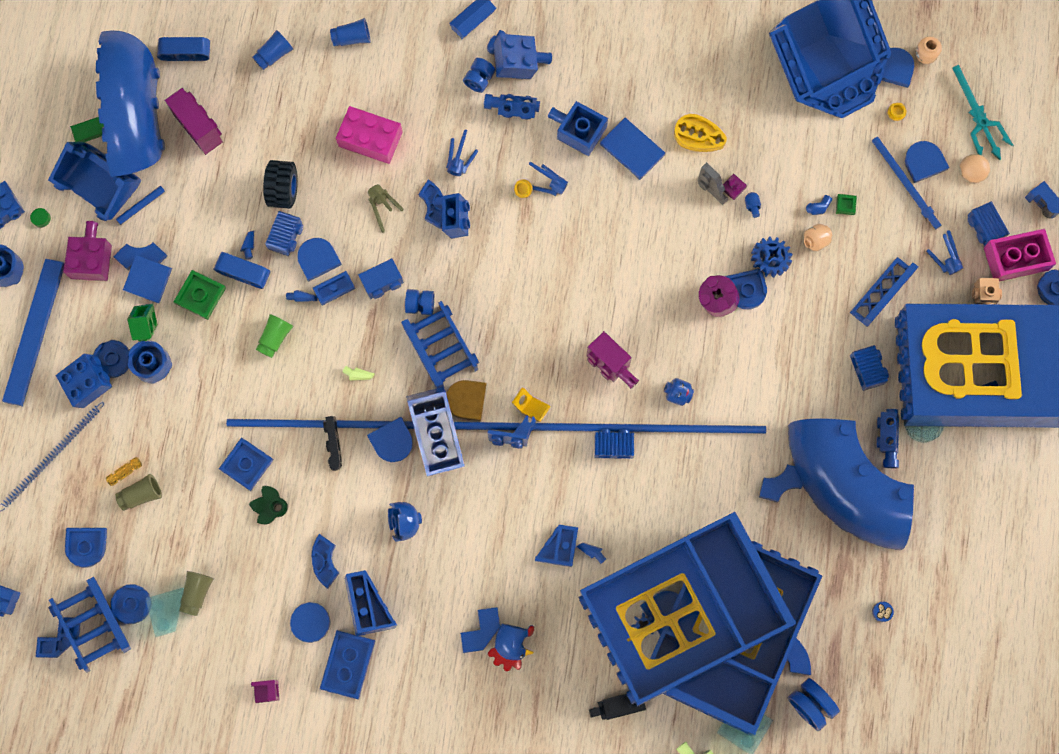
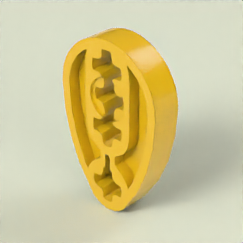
(699, 124)

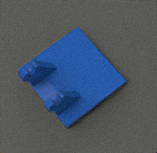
(517, 439)

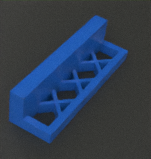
(884, 300)

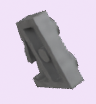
(712, 182)

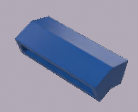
(472, 17)

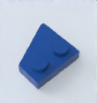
(559, 547)

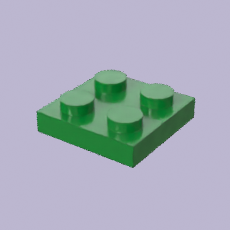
(199, 294)

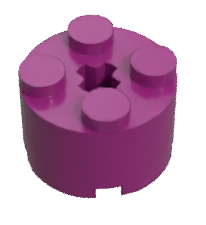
(714, 286)

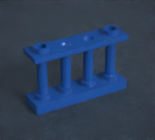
(430, 361)
(109, 625)

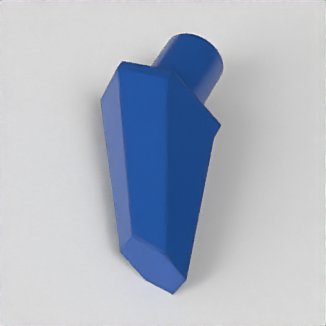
(248, 245)
(300, 296)
(592, 551)

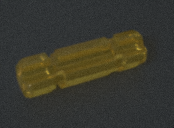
(124, 471)

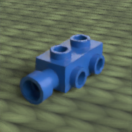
(516, 107)
(887, 434)

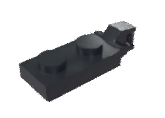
(615, 707)

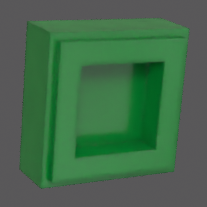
(846, 204)

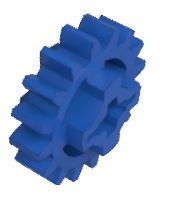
(775, 265)

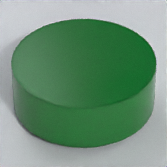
(40, 217)

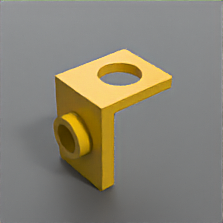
(531, 405)

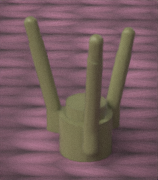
(379, 196)

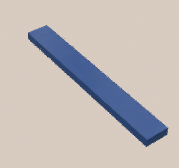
(33, 332)

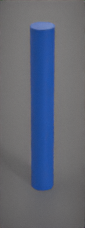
(140, 205)

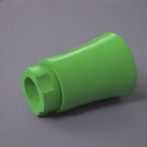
(273, 335)

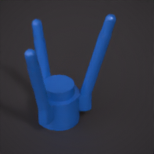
(456, 166)
(557, 184)
(953, 263)

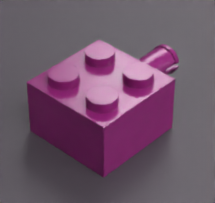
(88, 256)
(611, 359)

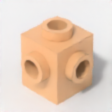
(987, 291)

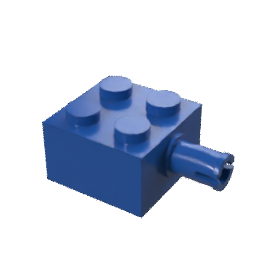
(517, 56)
(579, 127)

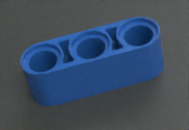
(183, 49)
(242, 270)

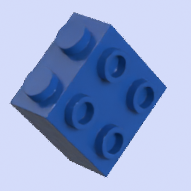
(84, 380)

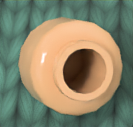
(928, 50)
(817, 237)

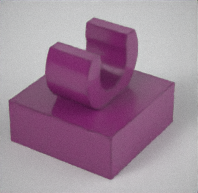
(734, 187)

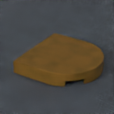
(467, 399)

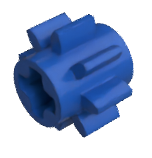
(637, 625)

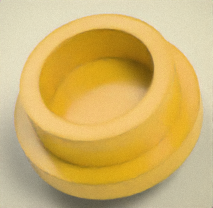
(897, 111)
(523, 188)

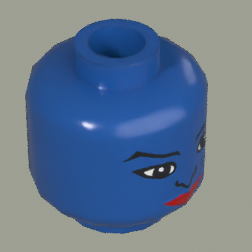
(678, 391)

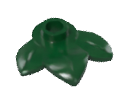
(266, 505)

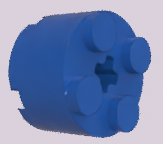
(10, 267)
(156, 369)

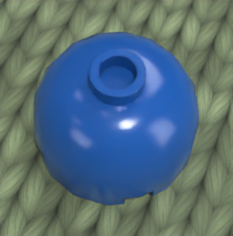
(403, 520)

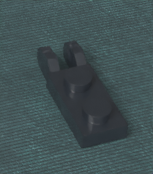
(333, 443)

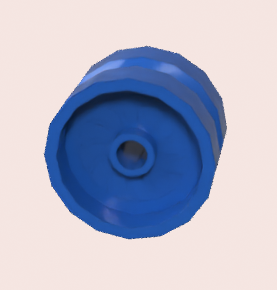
(813, 704)

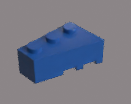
(366, 606)

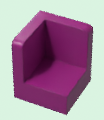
(266, 691)

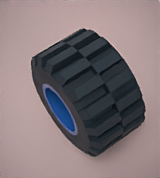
(280, 184)

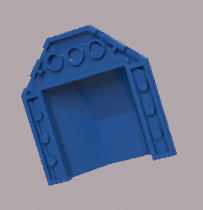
(832, 54)

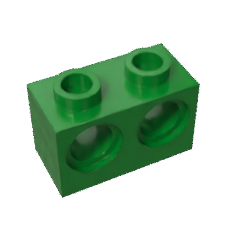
(142, 322)

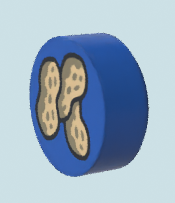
(882, 611)

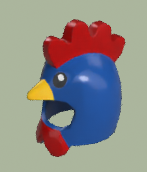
(509, 646)

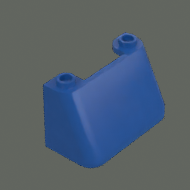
(87, 174)

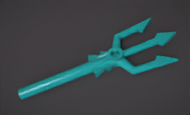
(980, 117)

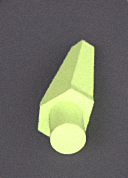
(358, 374)

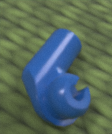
(819, 208)

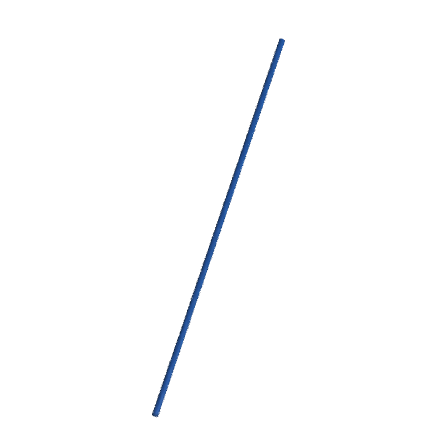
(508, 426)

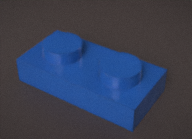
(333, 288)

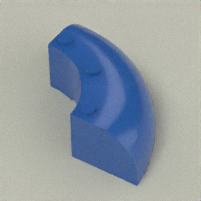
(128, 103)
(848, 484)

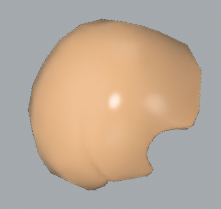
(975, 168)

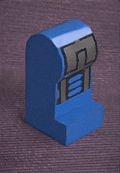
(1045, 199)

